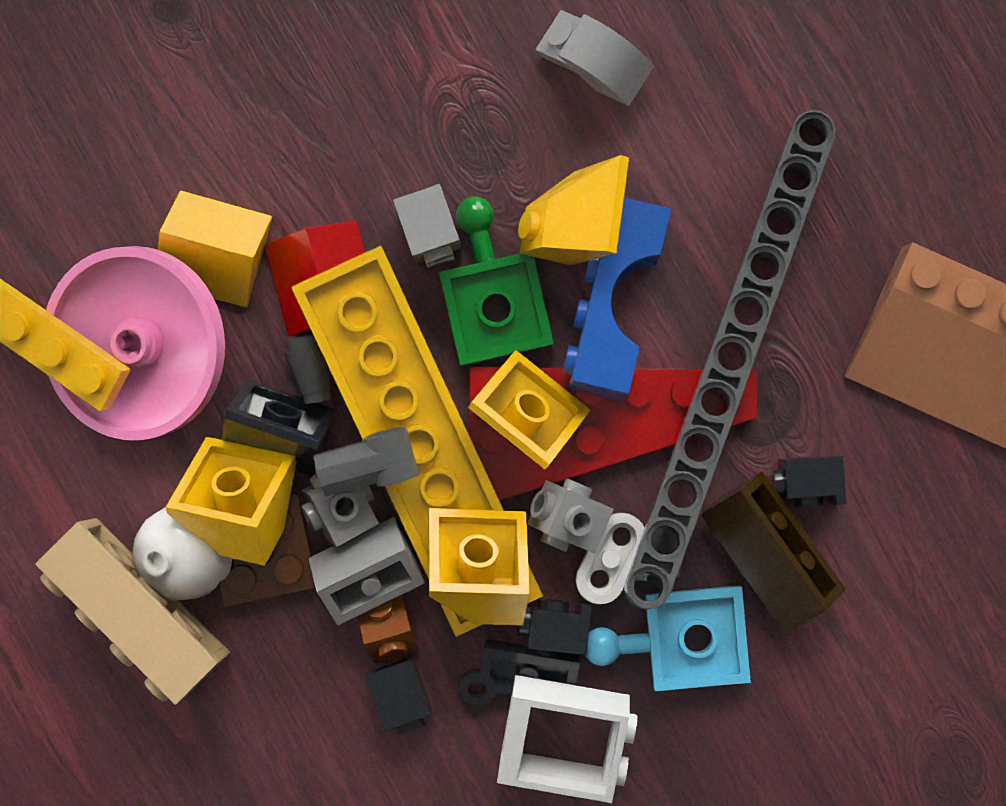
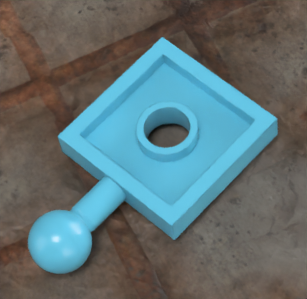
(672, 663)

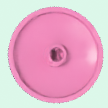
(157, 323)

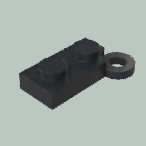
(505, 660)

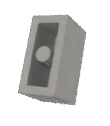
(428, 226)
(366, 571)

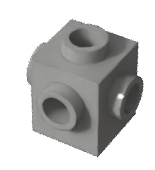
(569, 516)
(341, 522)

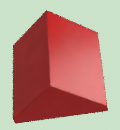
(306, 255)

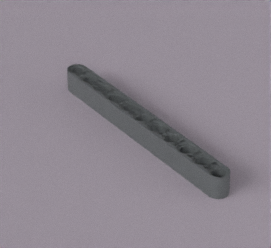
(745, 339)

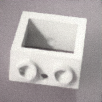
(561, 775)

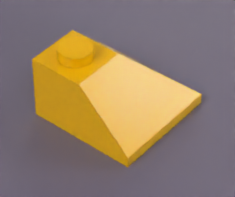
(577, 216)
(235, 499)
(479, 564)

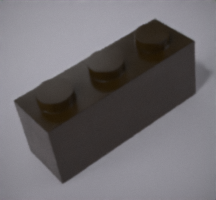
(773, 552)

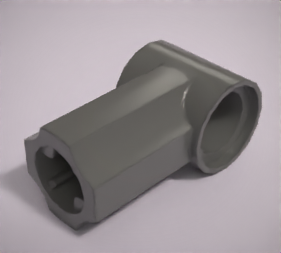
(379, 459)

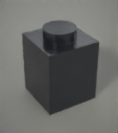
(399, 695)

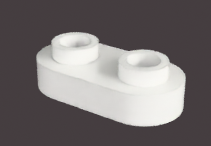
(610, 558)

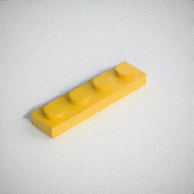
(59, 350)

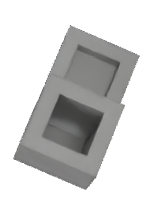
(596, 55)

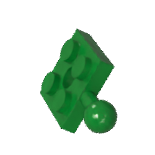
(470, 285)

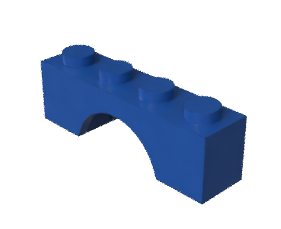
(605, 356)

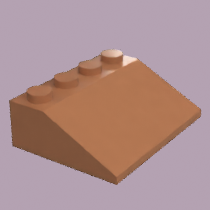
(939, 343)

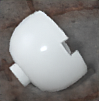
(176, 560)

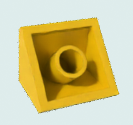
(217, 243)
(529, 409)

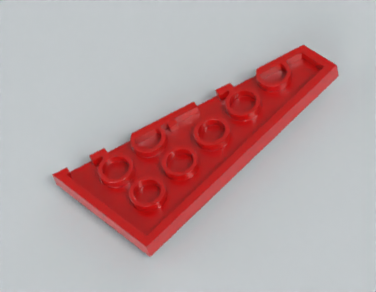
(608, 433)

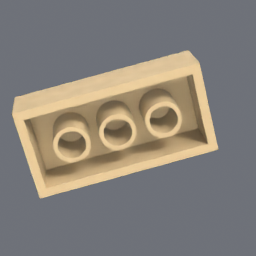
(144, 627)

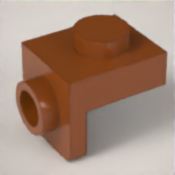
(388, 631)

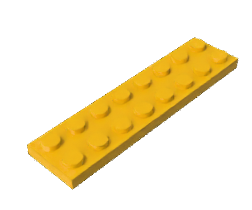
(393, 383)

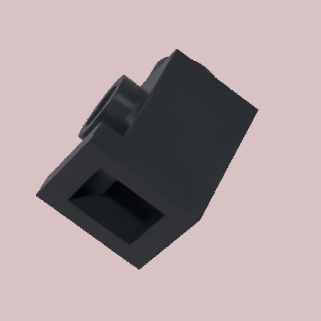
(811, 479)
(556, 627)

